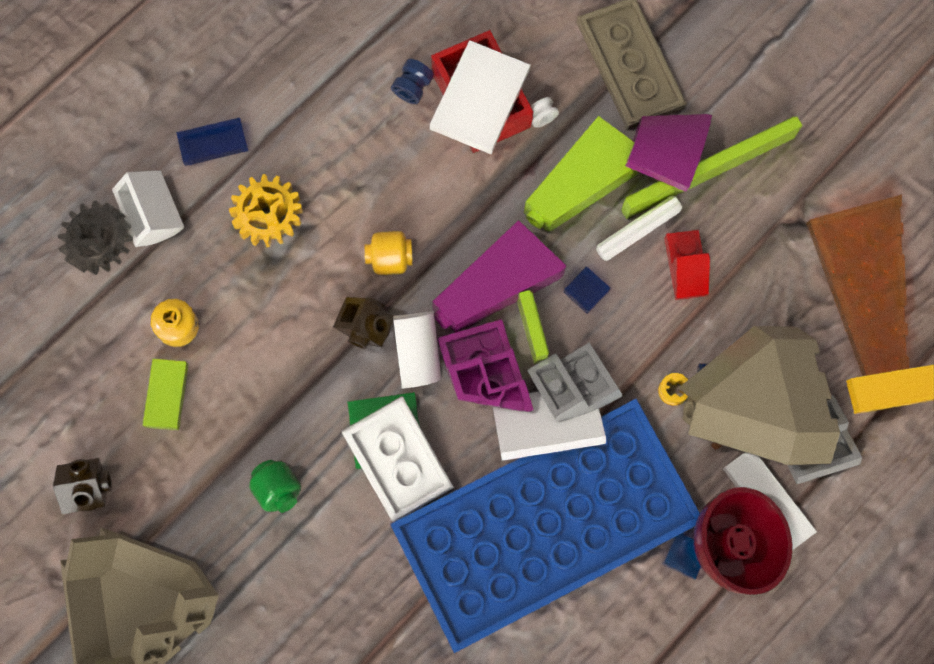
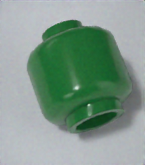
(274, 486)

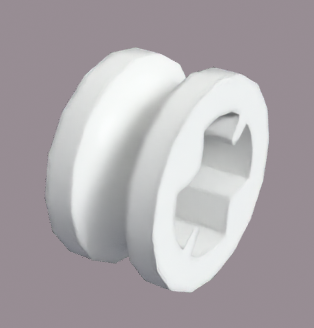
(543, 112)

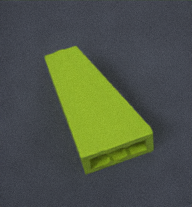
(582, 176)

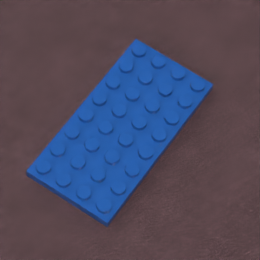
(544, 527)

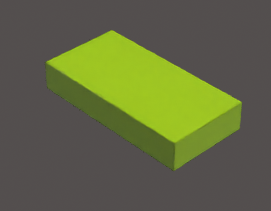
(532, 326)
(165, 394)

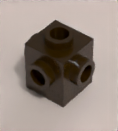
(364, 322)
(81, 485)

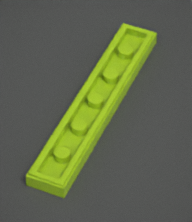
(715, 165)

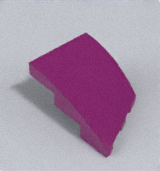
(669, 147)
(485, 367)

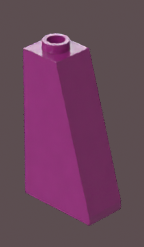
(496, 278)

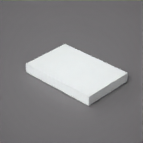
(480, 97)
(539, 433)
(397, 459)

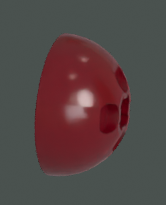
(743, 541)

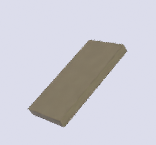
(630, 62)

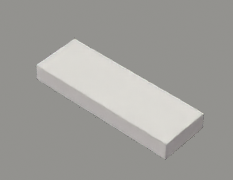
(752, 473)

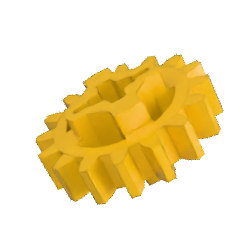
(252, 216)

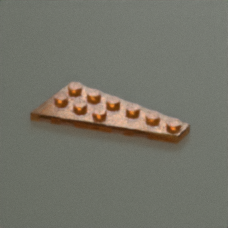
(867, 280)

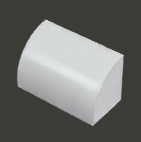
(147, 207)
(417, 349)

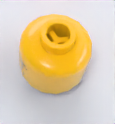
(389, 253)
(184, 324)

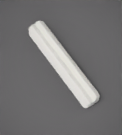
(638, 228)

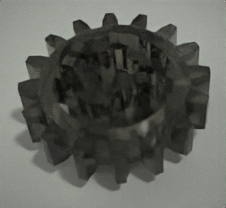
(80, 244)

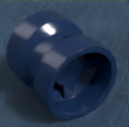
(412, 82)

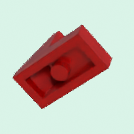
(687, 264)

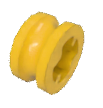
(673, 400)

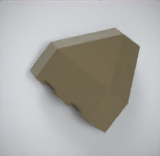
(765, 398)
(131, 600)

